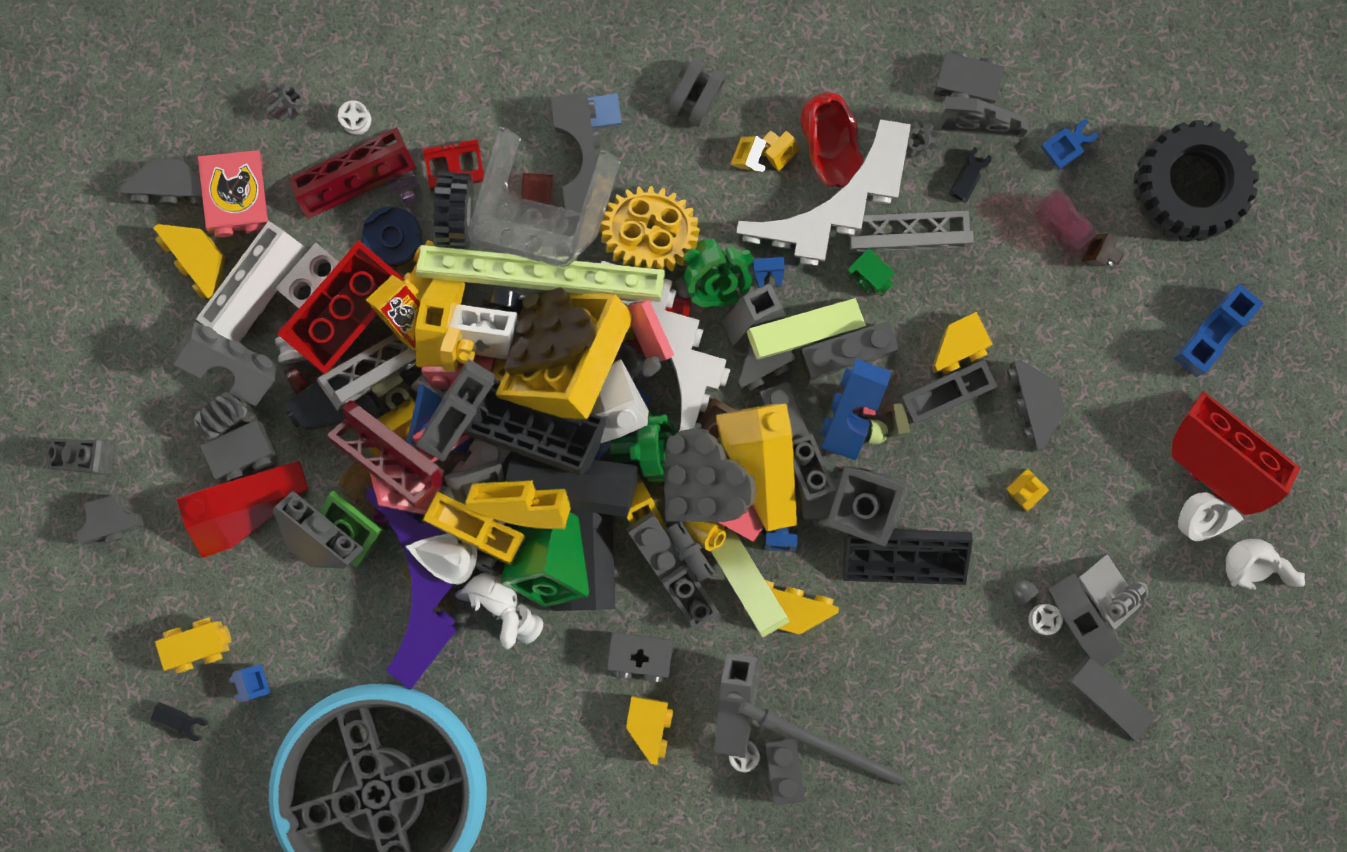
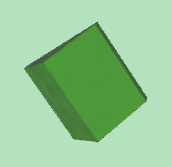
(353, 523)

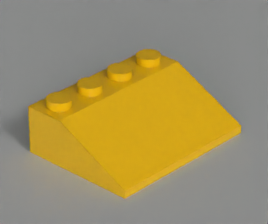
(575, 387)

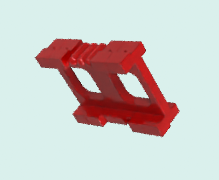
(452, 155)

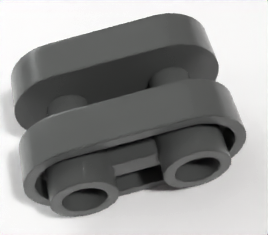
(692, 74)

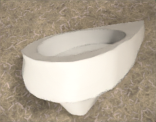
(1206, 517)
(445, 557)

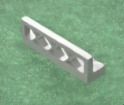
(914, 240)
(363, 384)

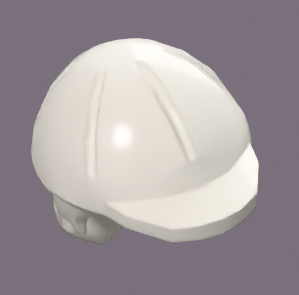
(1256, 560)
(497, 599)

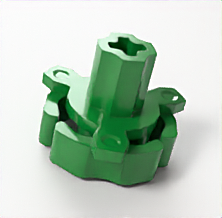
(714, 271)
(645, 448)

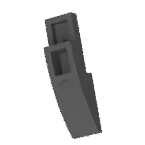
(809, 467)
(672, 571)

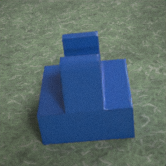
(765, 266)
(780, 541)
(250, 683)

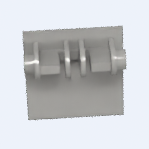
(1111, 593)

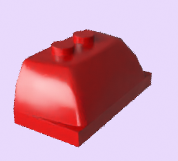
(337, 308)
(1232, 458)

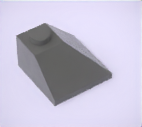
(867, 505)

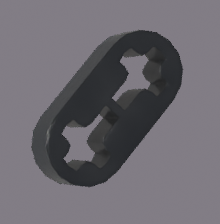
(506, 300)

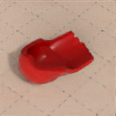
(831, 138)

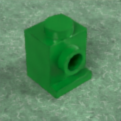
(871, 273)

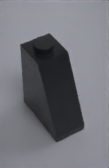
(315, 410)

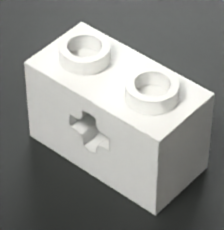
(487, 328)

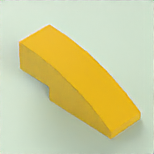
(520, 504)
(474, 528)

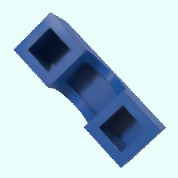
(1217, 329)
(863, 387)

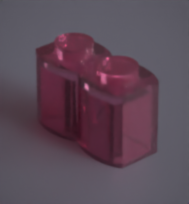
(1059, 216)

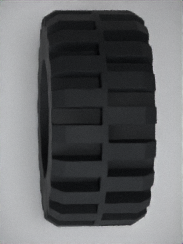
(1223, 154)

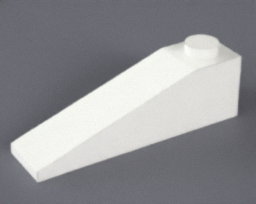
(620, 404)

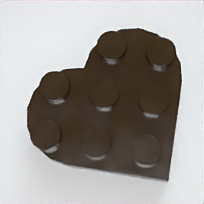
(549, 333)

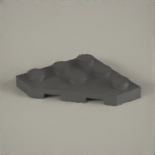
(976, 116)

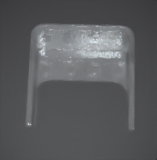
(534, 228)

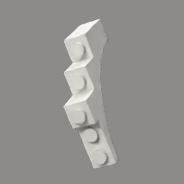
(810, 231)
(693, 369)

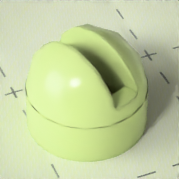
(876, 432)

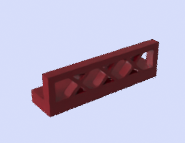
(353, 175)
(390, 444)

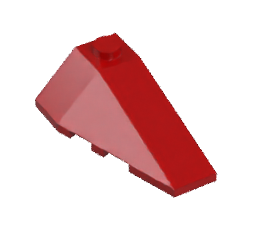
(231, 511)

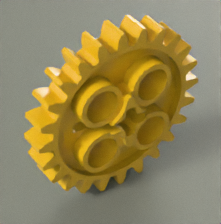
(649, 229)

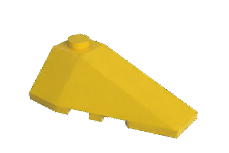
(763, 445)

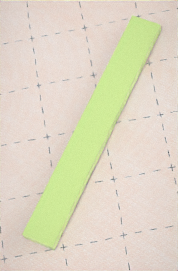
(525, 273)

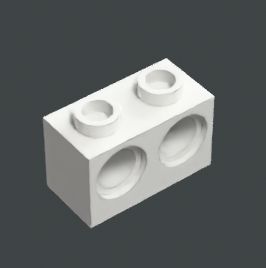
(305, 274)

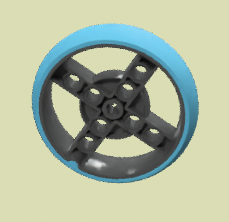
(352, 709)

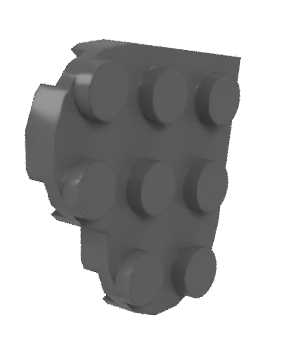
(702, 482)

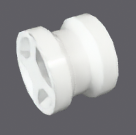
(353, 111)
(287, 352)
(1049, 616)
(529, 625)
(749, 762)

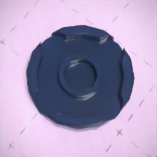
(399, 242)

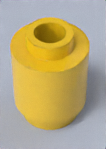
(707, 534)

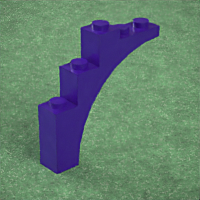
(426, 629)

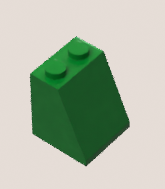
(549, 565)

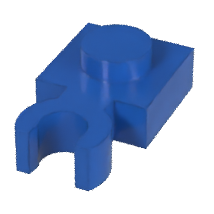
(1066, 146)

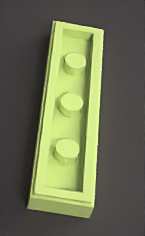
(805, 328)
(749, 585)

